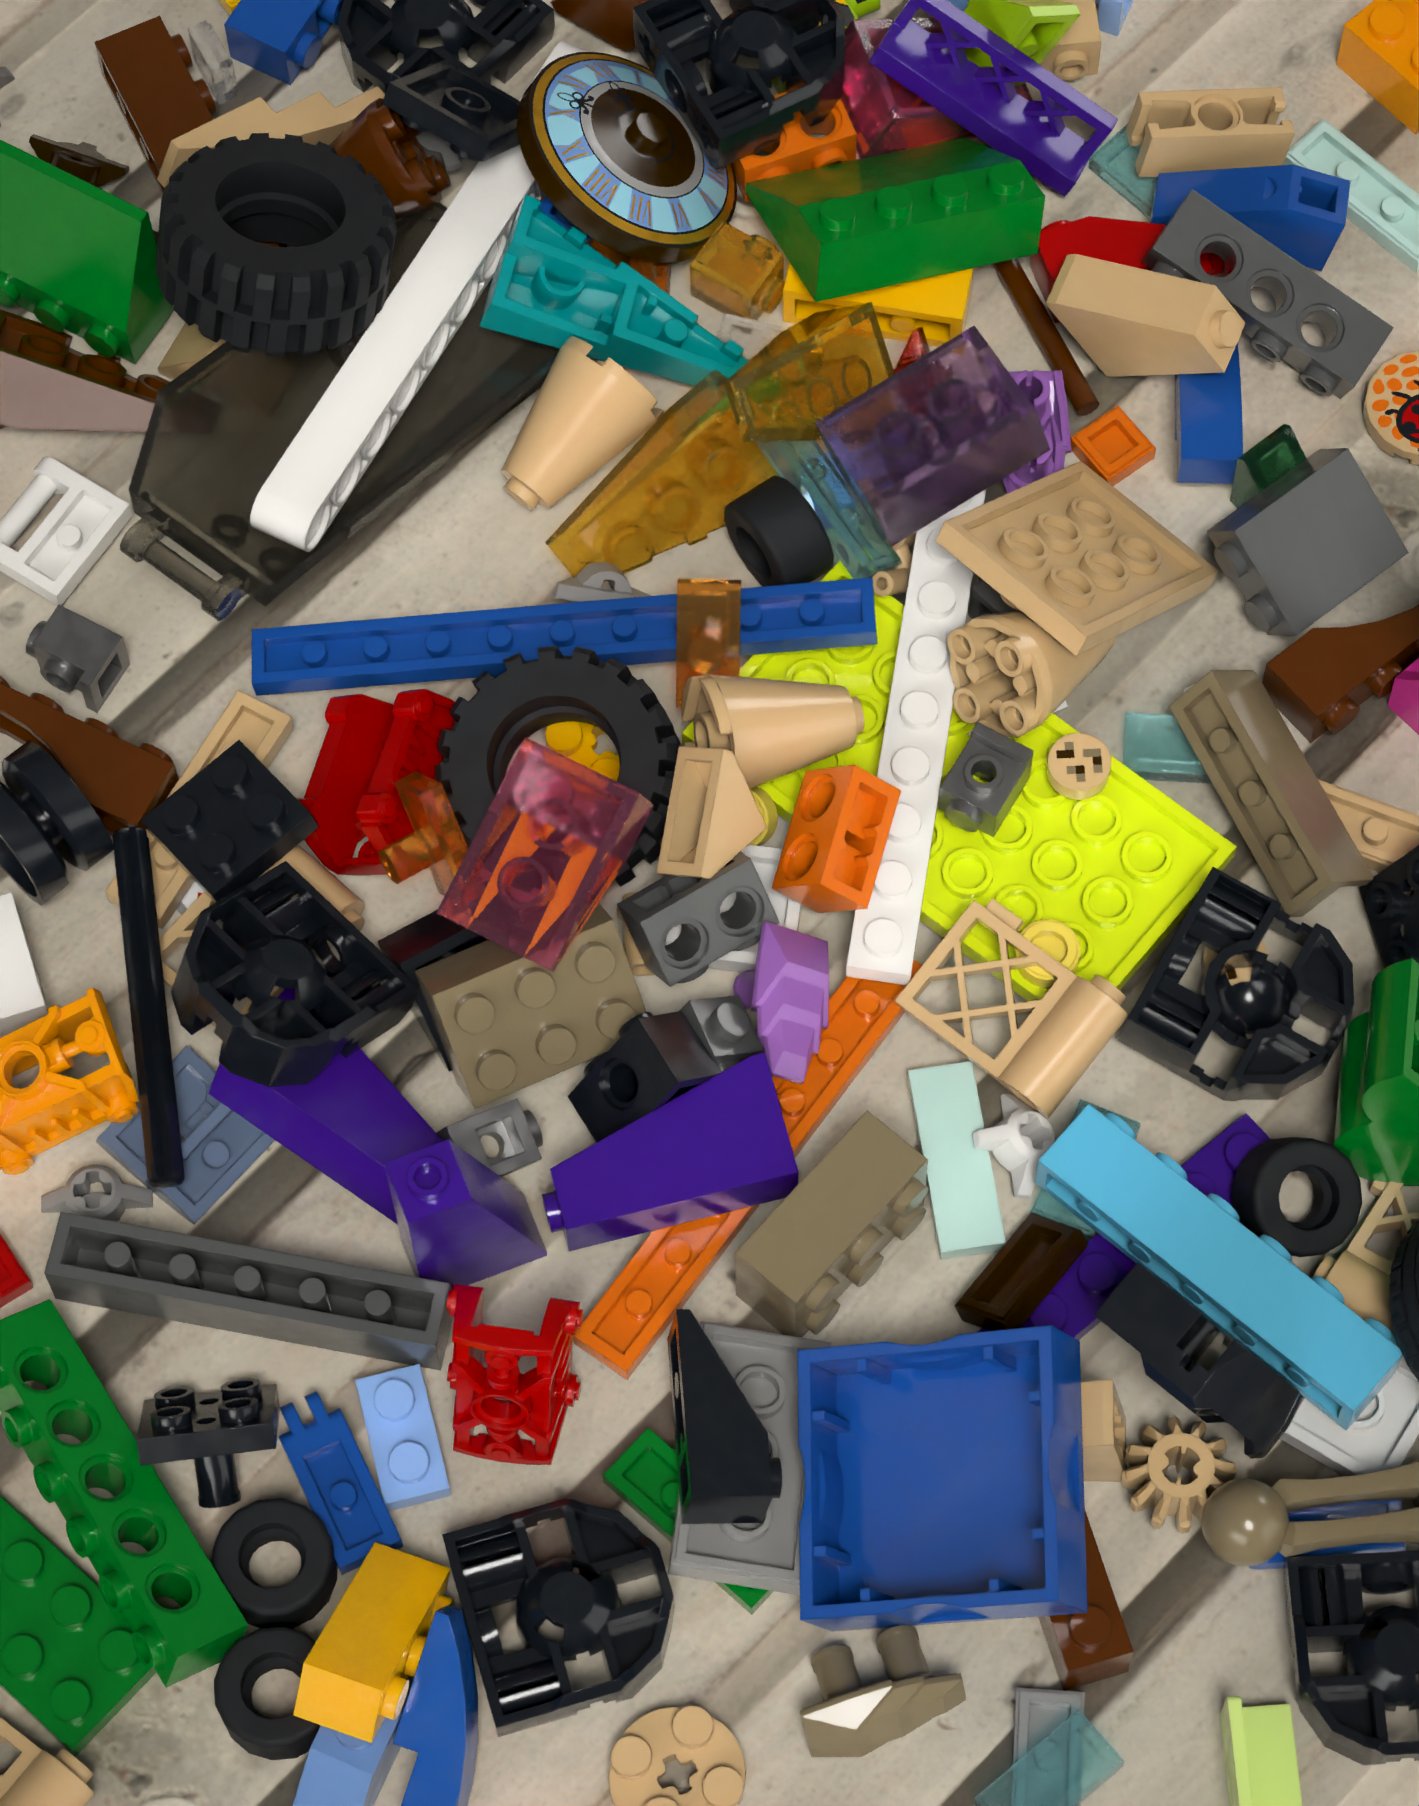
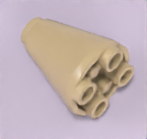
(1014, 672)

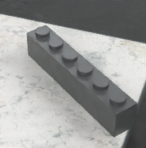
(249, 1290)

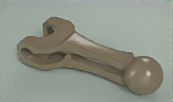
(1250, 1520)

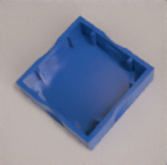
(942, 1480)

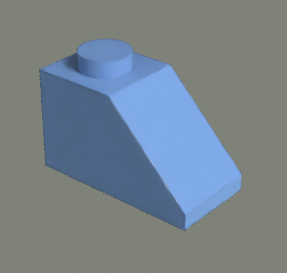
(347, 1769)

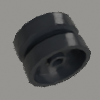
(43, 822)

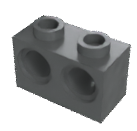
(697, 906)

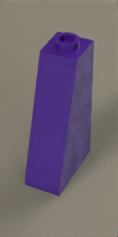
(338, 1123)
(680, 1163)
(459, 1216)

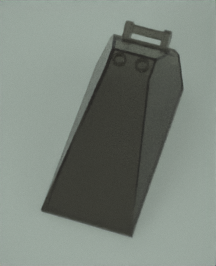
(236, 414)

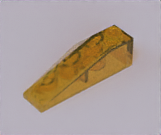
(808, 374)
(666, 486)

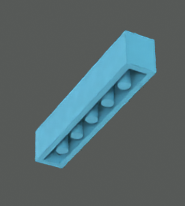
(1219, 1264)

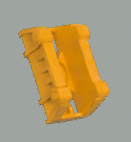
(56, 1104)

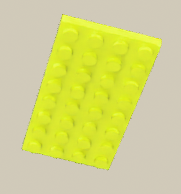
(1102, 865)

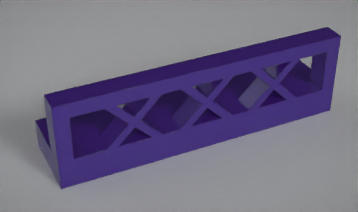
(986, 97)

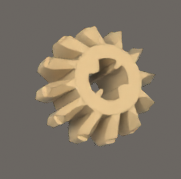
(1179, 1449)

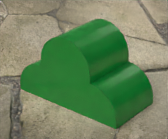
(1381, 1081)

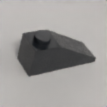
(718, 1437)

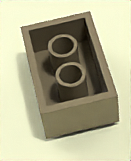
(521, 1023)
(832, 1228)

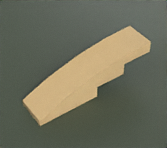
(310, 118)

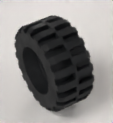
(267, 293)
(552, 692)

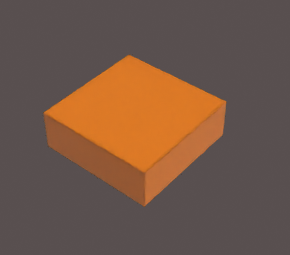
(1113, 446)

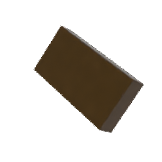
(1021, 1274)

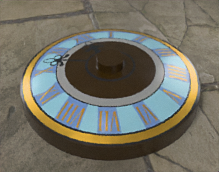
(621, 158)

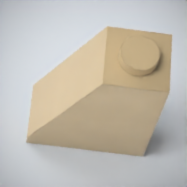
(1144, 319)

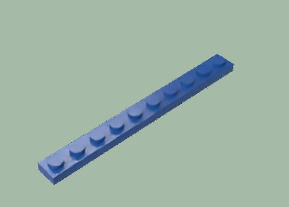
(476, 641)

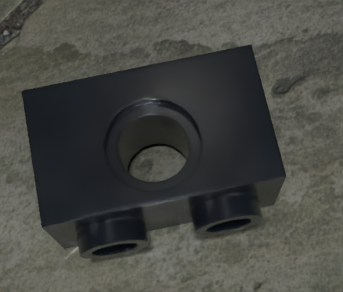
(641, 1072)

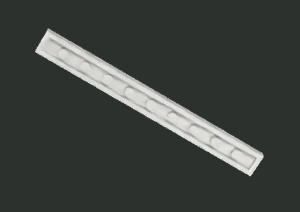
(913, 755)

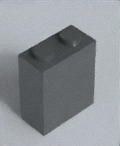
(1306, 542)

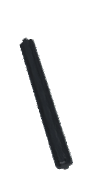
(148, 1008)

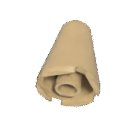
(576, 425)
(770, 722)

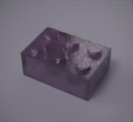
(933, 435)

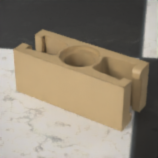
(1208, 130)

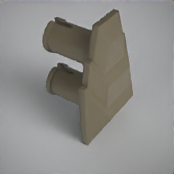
(861, 1718)

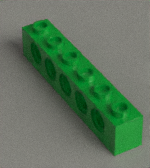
(172, 1641)

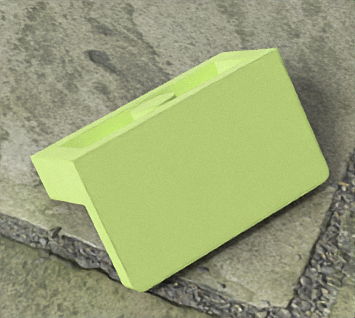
(1260, 1754)

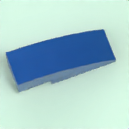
(1209, 424)
(442, 1716)

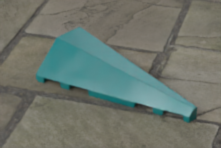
(562, 287)

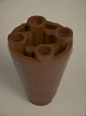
(395, 159)

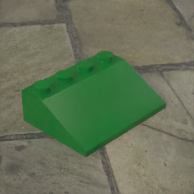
(901, 216)
(78, 257)

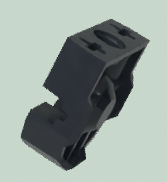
(497, 39)
(742, 110)
(284, 944)
(1174, 1022)
(1174, 1338)
(497, 1566)
(1380, 1672)

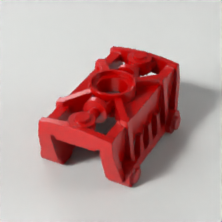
(356, 770)
(536, 1397)

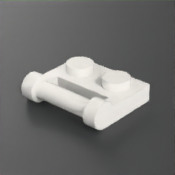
(69, 536)

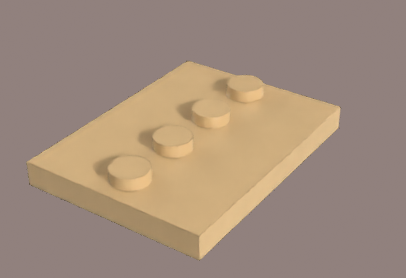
(1076, 557)

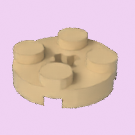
(683, 1736)

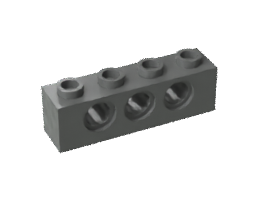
(1300, 295)

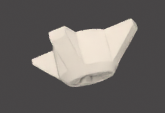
(1017, 1142)

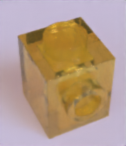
(738, 273)

